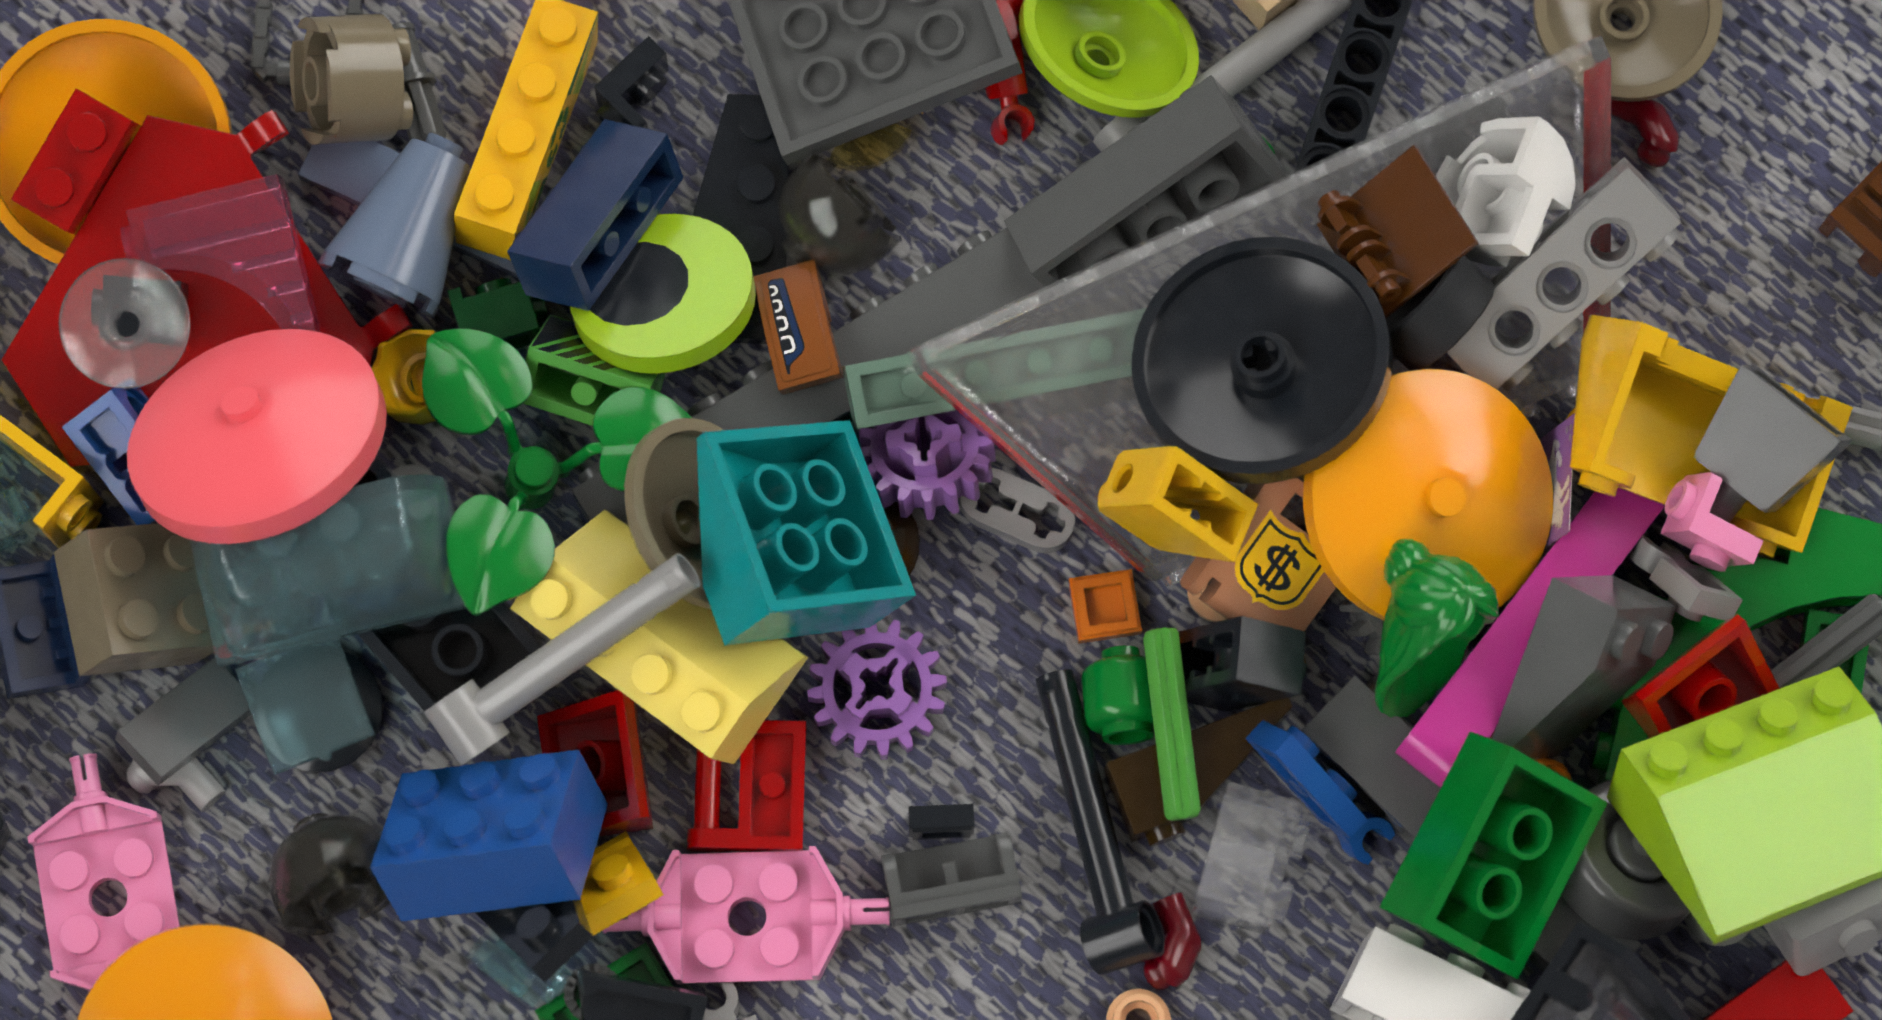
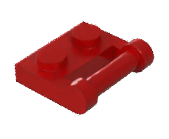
(768, 794)

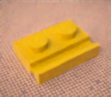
(617, 884)

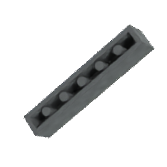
(1362, 747)

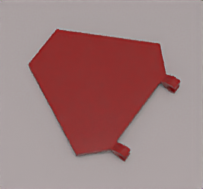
(161, 165)

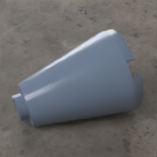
(405, 226)

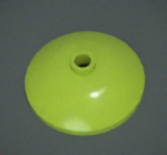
(1112, 53)

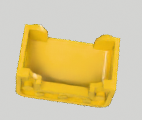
(1646, 412)

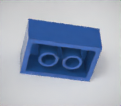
(490, 836)

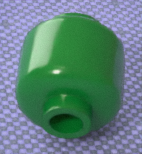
(1118, 696)

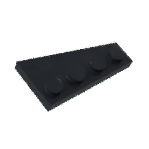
(744, 191)

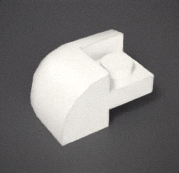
(1508, 185)

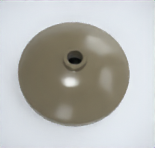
(1650, 59)
(665, 496)

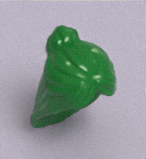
(1428, 624)

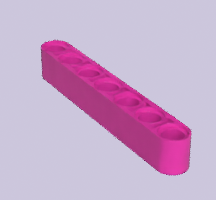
(1478, 690)

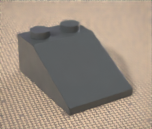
(1580, 658)

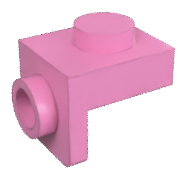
(1711, 539)

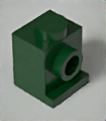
(500, 311)

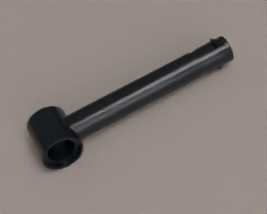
(1122, 930)

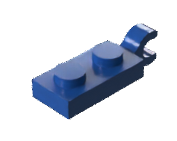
(1323, 793)

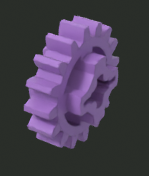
(954, 465)
(899, 707)

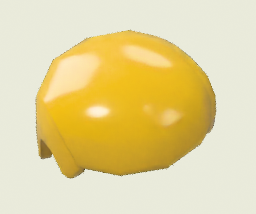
(394, 368)

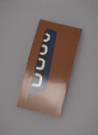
(797, 327)

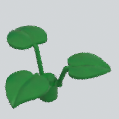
(493, 546)

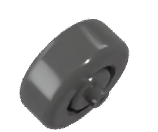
(1619, 884)

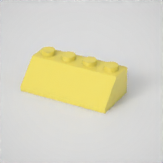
(674, 661)

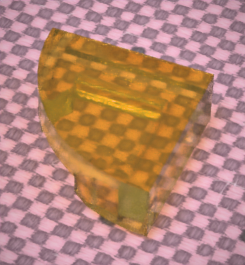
(871, 148)

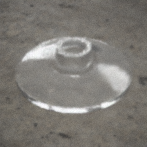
(91, 315)

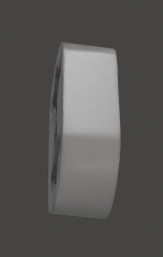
(1012, 525)

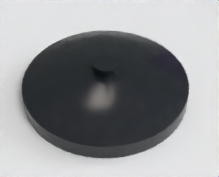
(1262, 359)

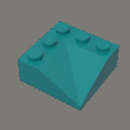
(794, 533)

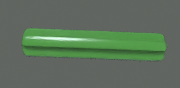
(1171, 724)

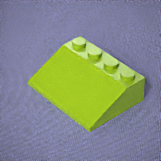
(1761, 803)

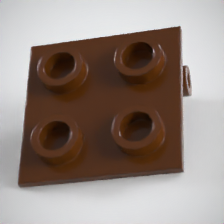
(1397, 229)

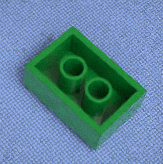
(1493, 854)

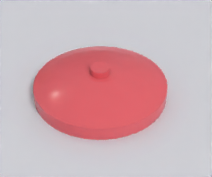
(256, 436)

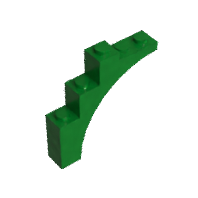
(1834, 570)

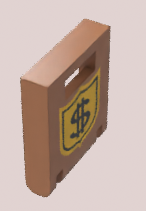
(1274, 570)

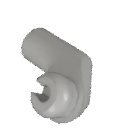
(191, 778)

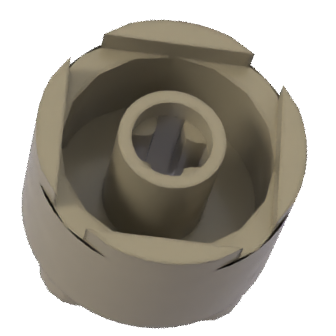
(351, 78)

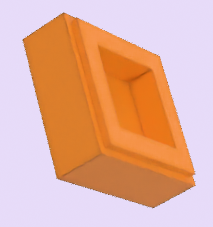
(1105, 606)

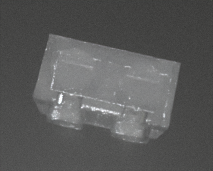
(1249, 859)

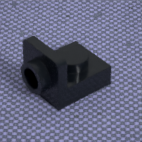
(634, 79)

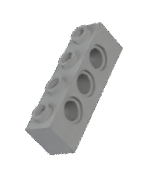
(1616, 198)

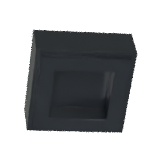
(941, 821)

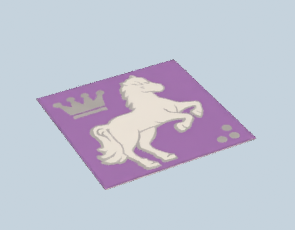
(1557, 447)

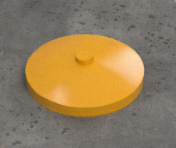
(111, 61)
(1437, 467)
(205, 976)

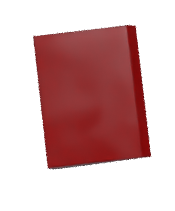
(1703, 680)
(611, 745)

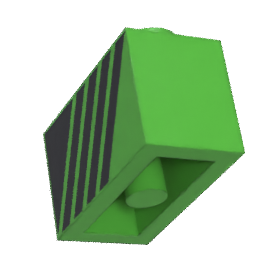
(572, 378)

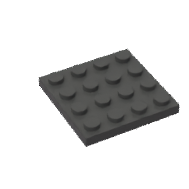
(866, 64)

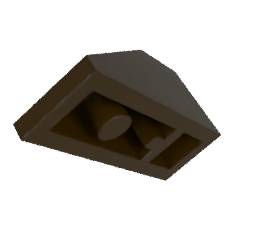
(1218, 754)

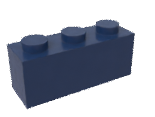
(595, 214)

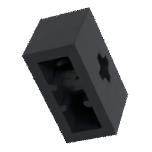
(1242, 663)

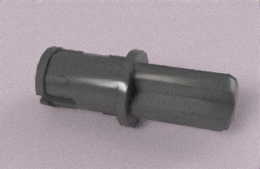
(419, 85)

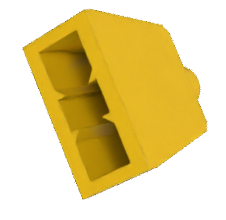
(1157, 490)

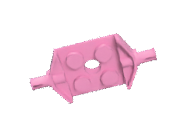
(97, 843)
(801, 926)

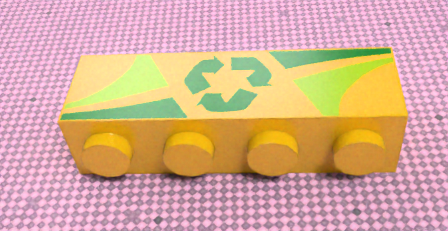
(526, 126)

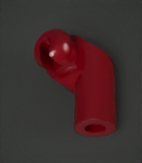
(1654, 127)
(1181, 944)

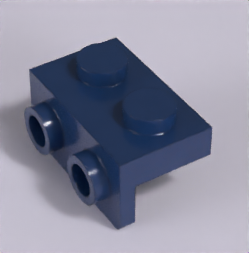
(35, 632)

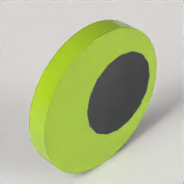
(672, 299)

